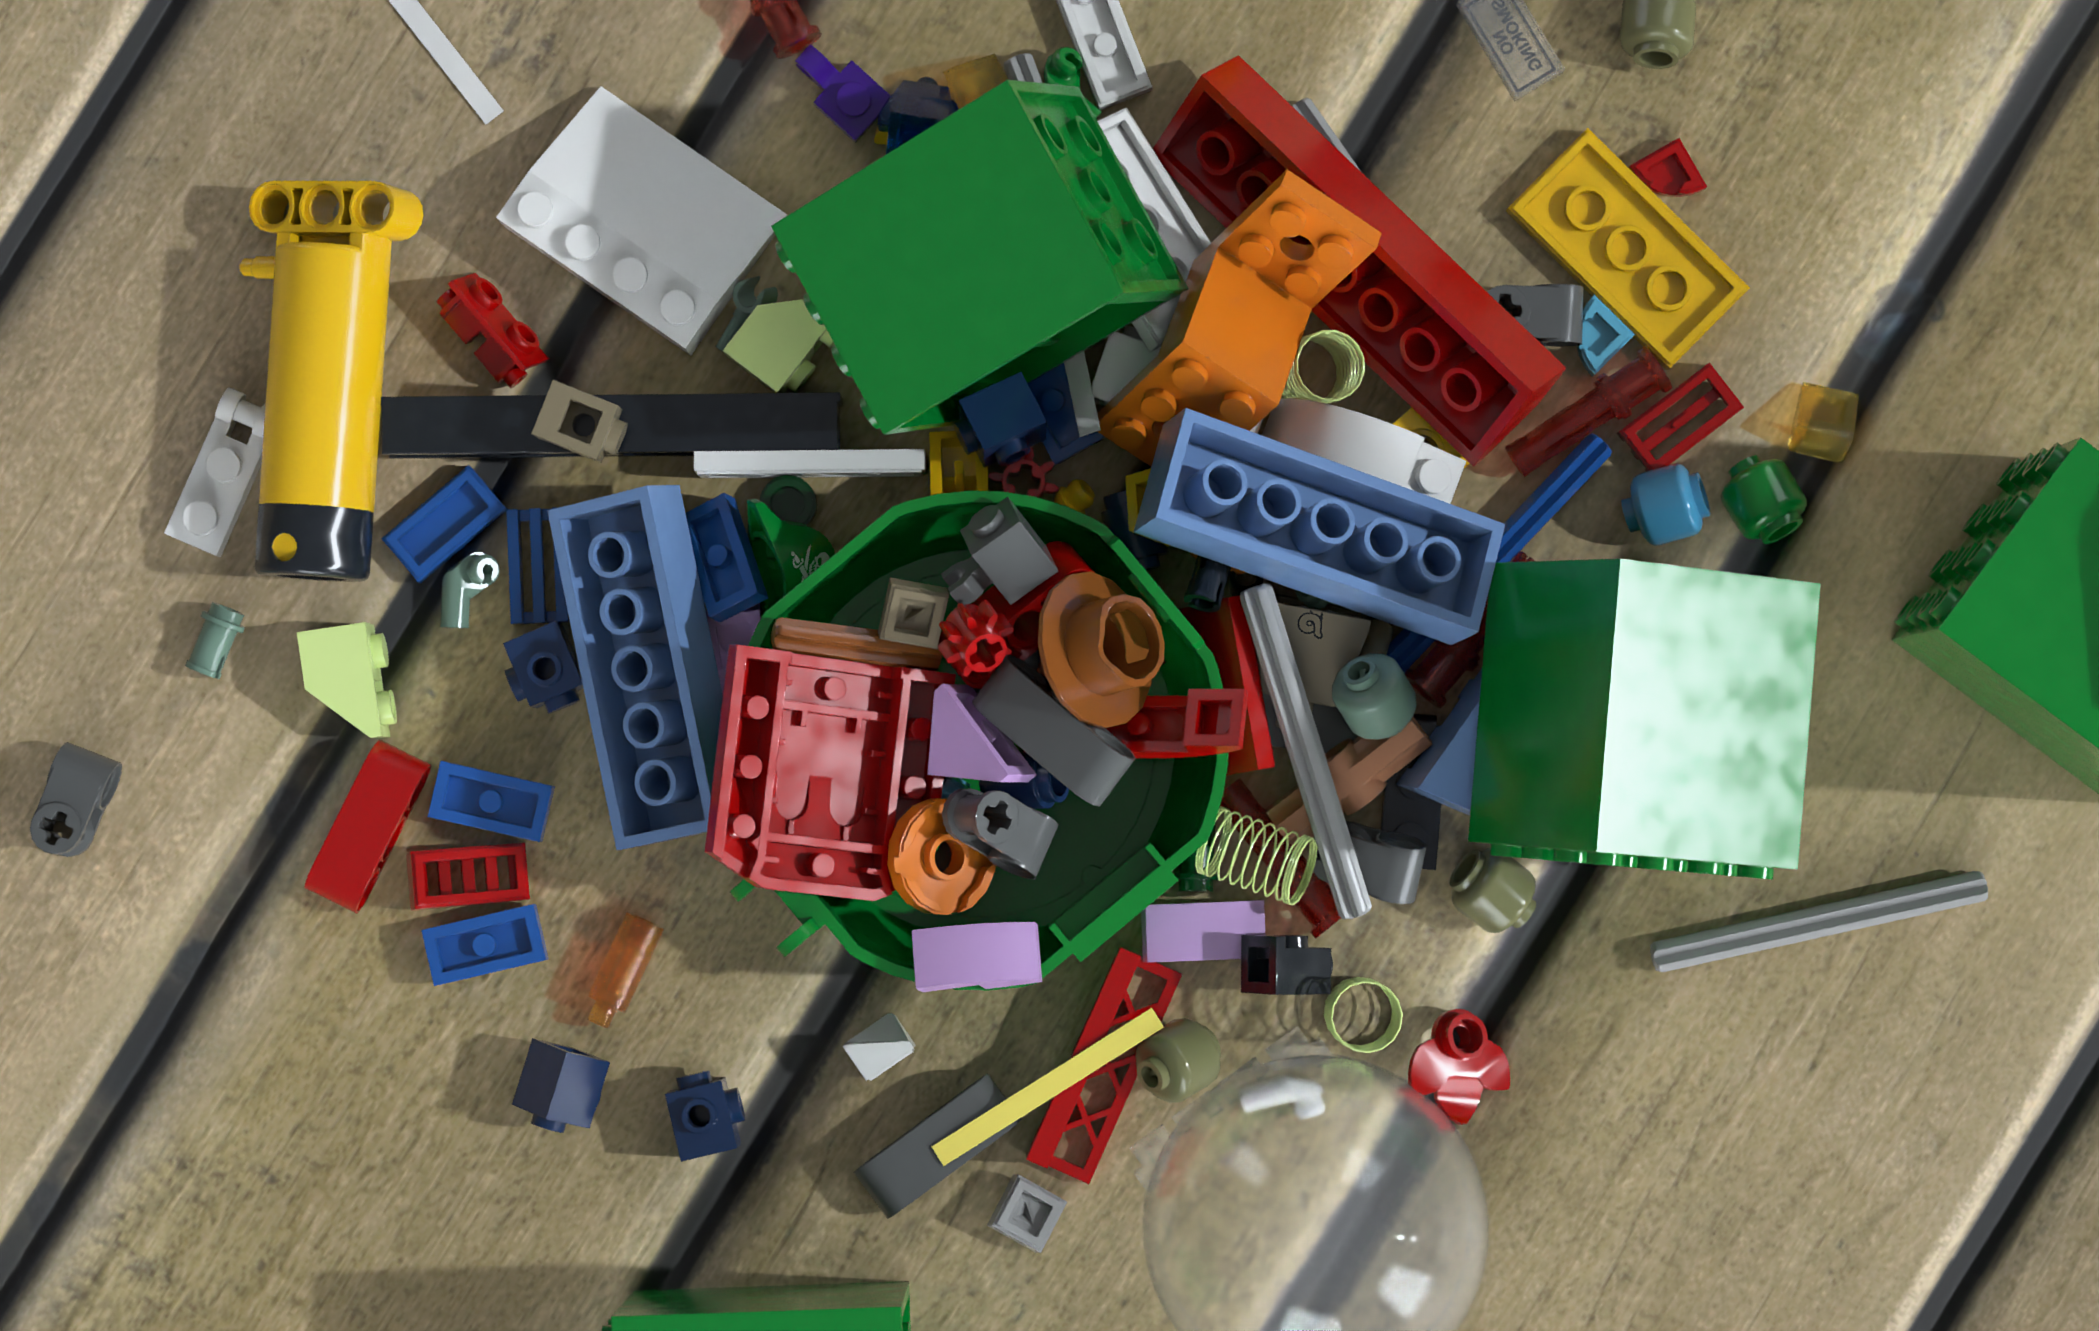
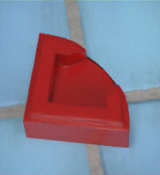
(1669, 171)

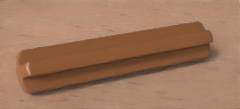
(850, 644)

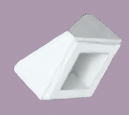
(879, 1046)

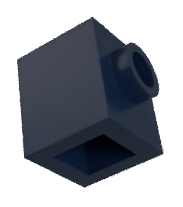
(1001, 422)
(544, 668)
(560, 1085)
(704, 1115)

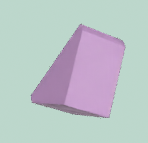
(969, 744)

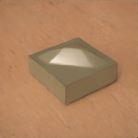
(913, 613)

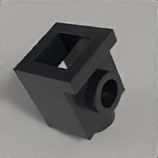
(1284, 966)

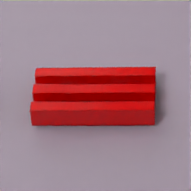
(1720, 389)

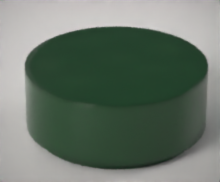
(790, 499)

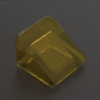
(1823, 422)

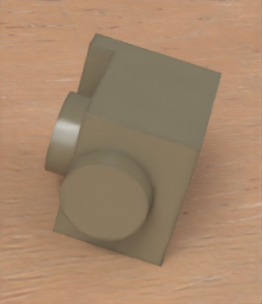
(561, 411)

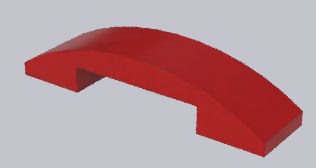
(1186, 725)

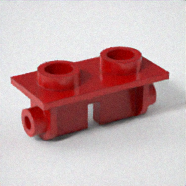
(476, 308)

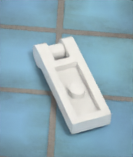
(220, 477)

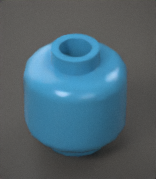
(1666, 504)

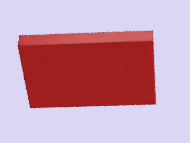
(1233, 648)

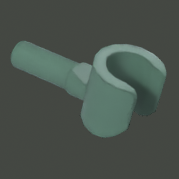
(745, 302)

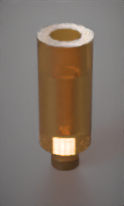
(623, 968)

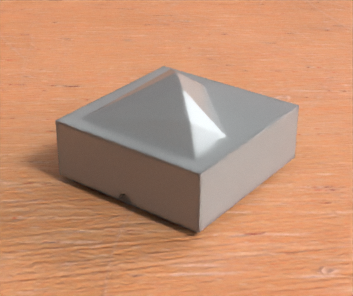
(1027, 1213)

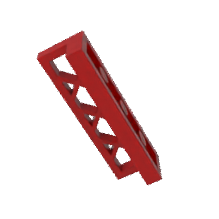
(1096, 1028)

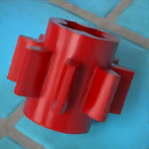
(1038, 473)
(975, 638)

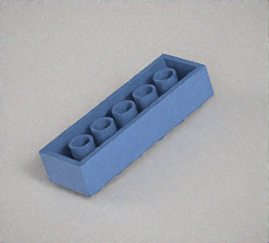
(1319, 527)
(642, 658)

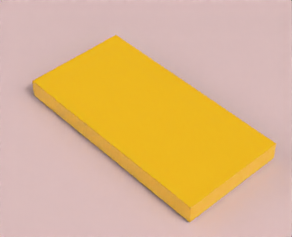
(1627, 248)

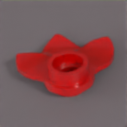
(1459, 1072)

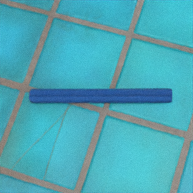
(1523, 525)

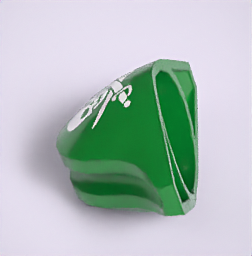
(783, 551)

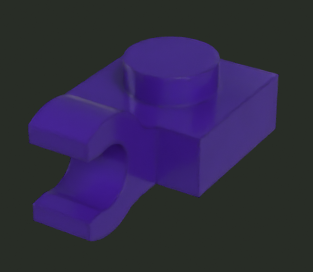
(848, 96)

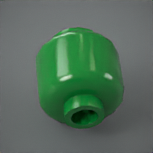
(1763, 499)

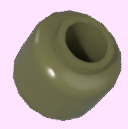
(1657, 31)
(1493, 891)
(1178, 1060)

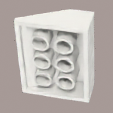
(642, 219)

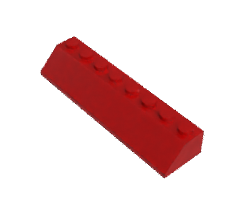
(1407, 303)

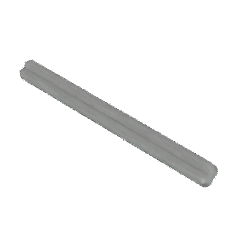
(1305, 751)
(1819, 921)

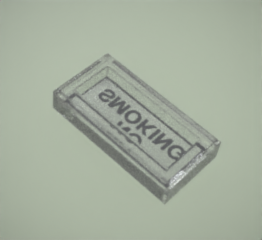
(1512, 43)

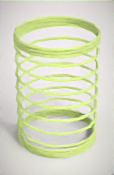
(1343, 386)
(1291, 867)
(1390, 1033)

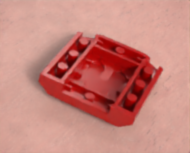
(818, 769)

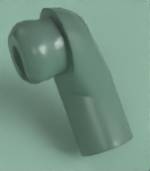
(462, 584)

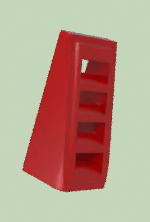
(418, 880)

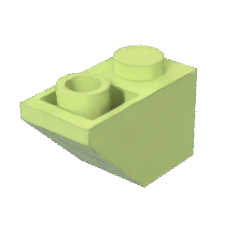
(778, 345)
(345, 674)

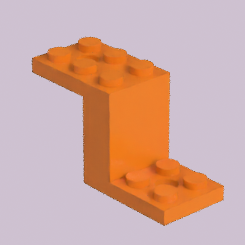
(1242, 315)

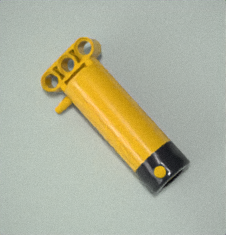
(324, 370)

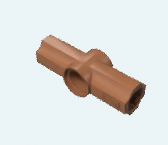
(1358, 774)

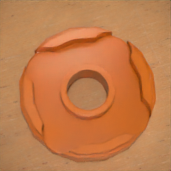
(914, 866)

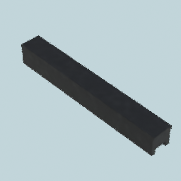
(656, 425)

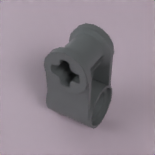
(1546, 310)
(77, 794)
(1000, 829)
(1388, 862)

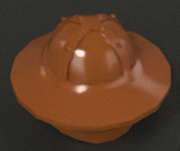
(1098, 649)

